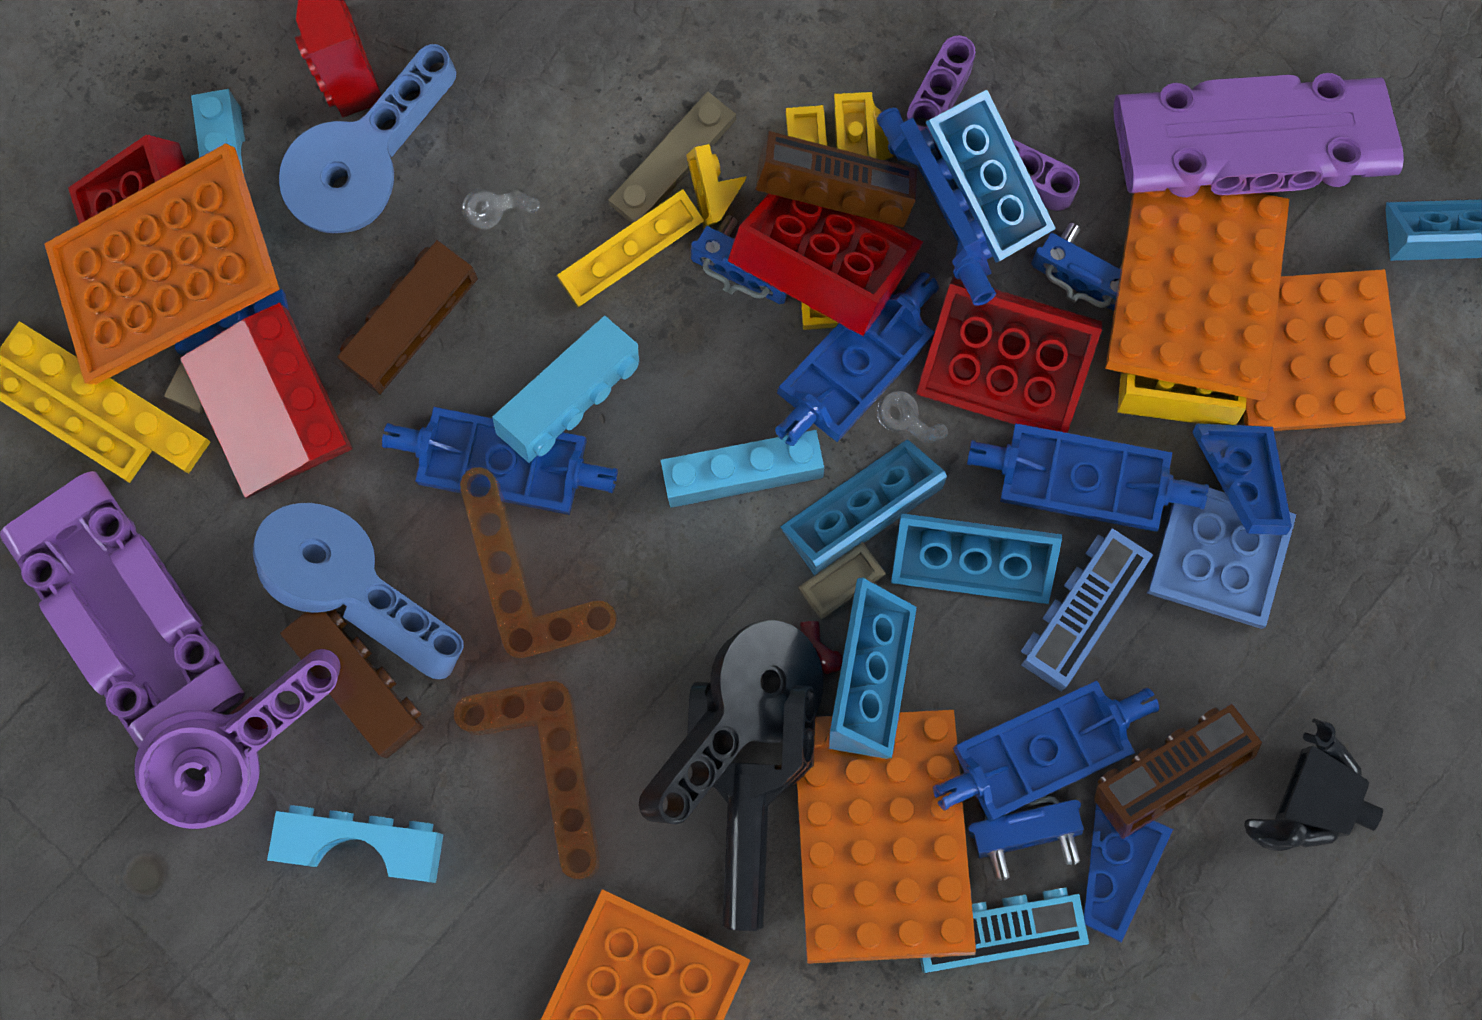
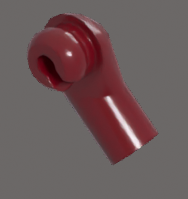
(830, 660)

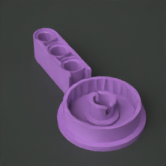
(224, 747)

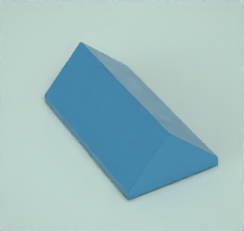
(991, 175)
(1434, 229)
(864, 505)
(975, 558)
(872, 672)

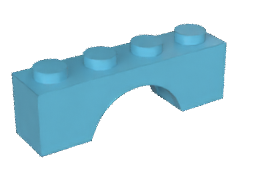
(217, 121)
(305, 839)

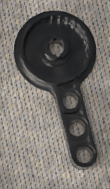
(743, 713)

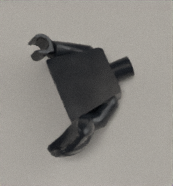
(1320, 799)

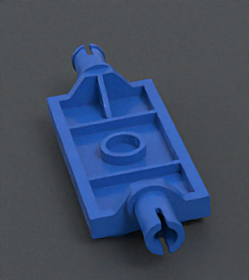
(972, 250)
(853, 370)
(466, 441)
(1087, 477)
(1044, 750)

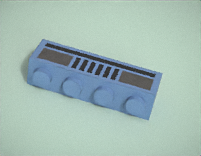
(1085, 610)

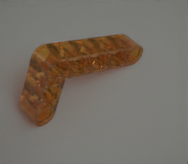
(515, 579)
(554, 761)

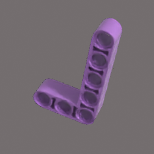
(953, 78)

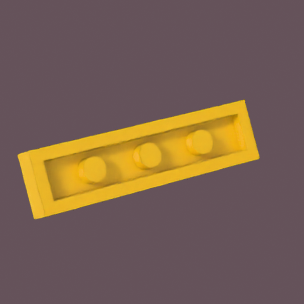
(630, 248)

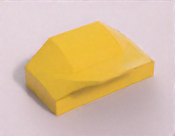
(858, 126)

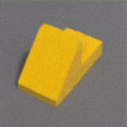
(711, 195)

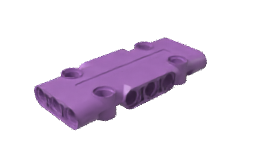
(1257, 135)
(117, 607)

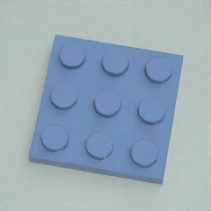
(1216, 564)

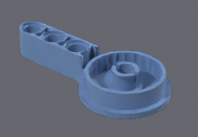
(360, 151)
(324, 560)

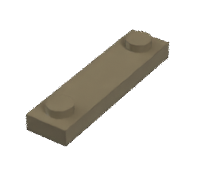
(668, 161)

